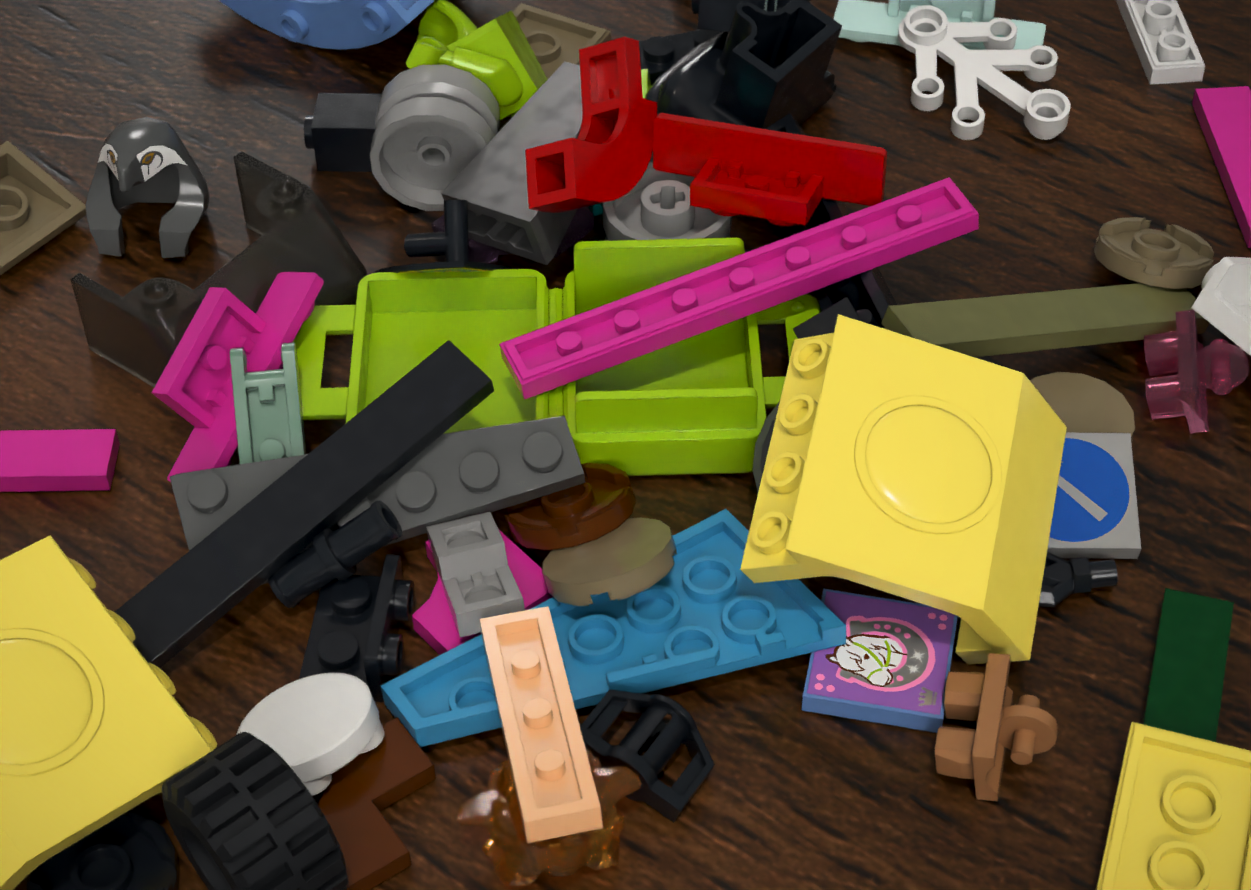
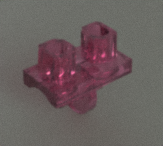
(1198, 368)

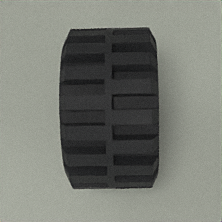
(252, 822)

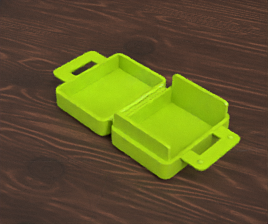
(657, 414)

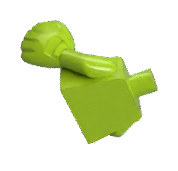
(492, 53)

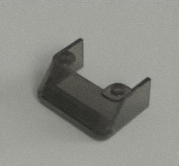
(297, 236)

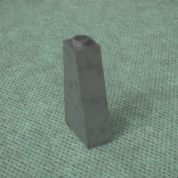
(498, 175)

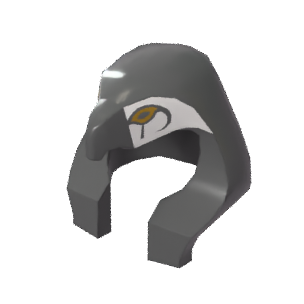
(146, 164)

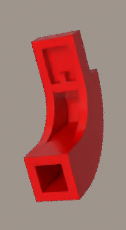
(612, 139)

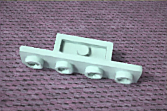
(881, 21)

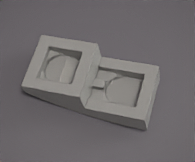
(474, 571)

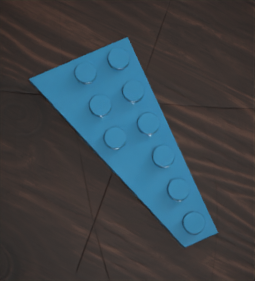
(680, 630)

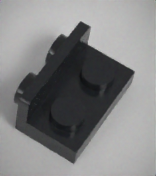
(359, 626)

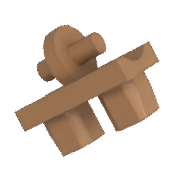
(1000, 725)

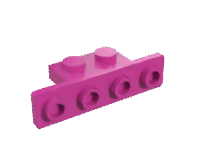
(199, 371)

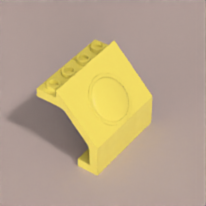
(912, 481)
(80, 712)

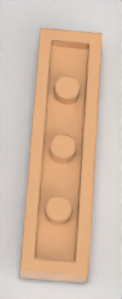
(540, 726)

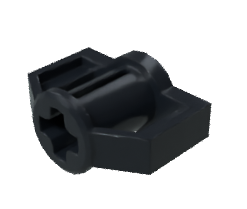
(678, 732)

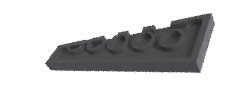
(445, 482)

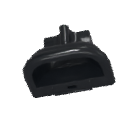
(756, 70)

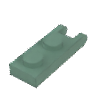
(268, 408)

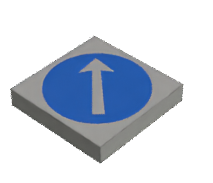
(1096, 499)

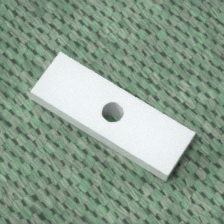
(1162, 41)

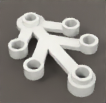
(931, 34)

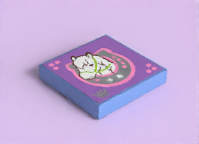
(890, 664)

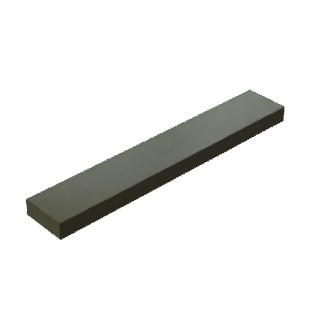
(1043, 319)

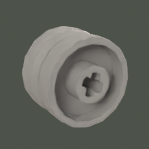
(429, 131)
(661, 210)

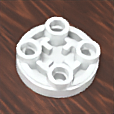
(317, 725)

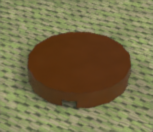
(576, 512)

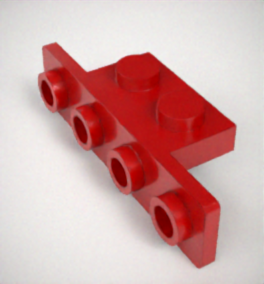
(764, 169)

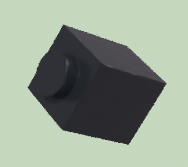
(342, 131)

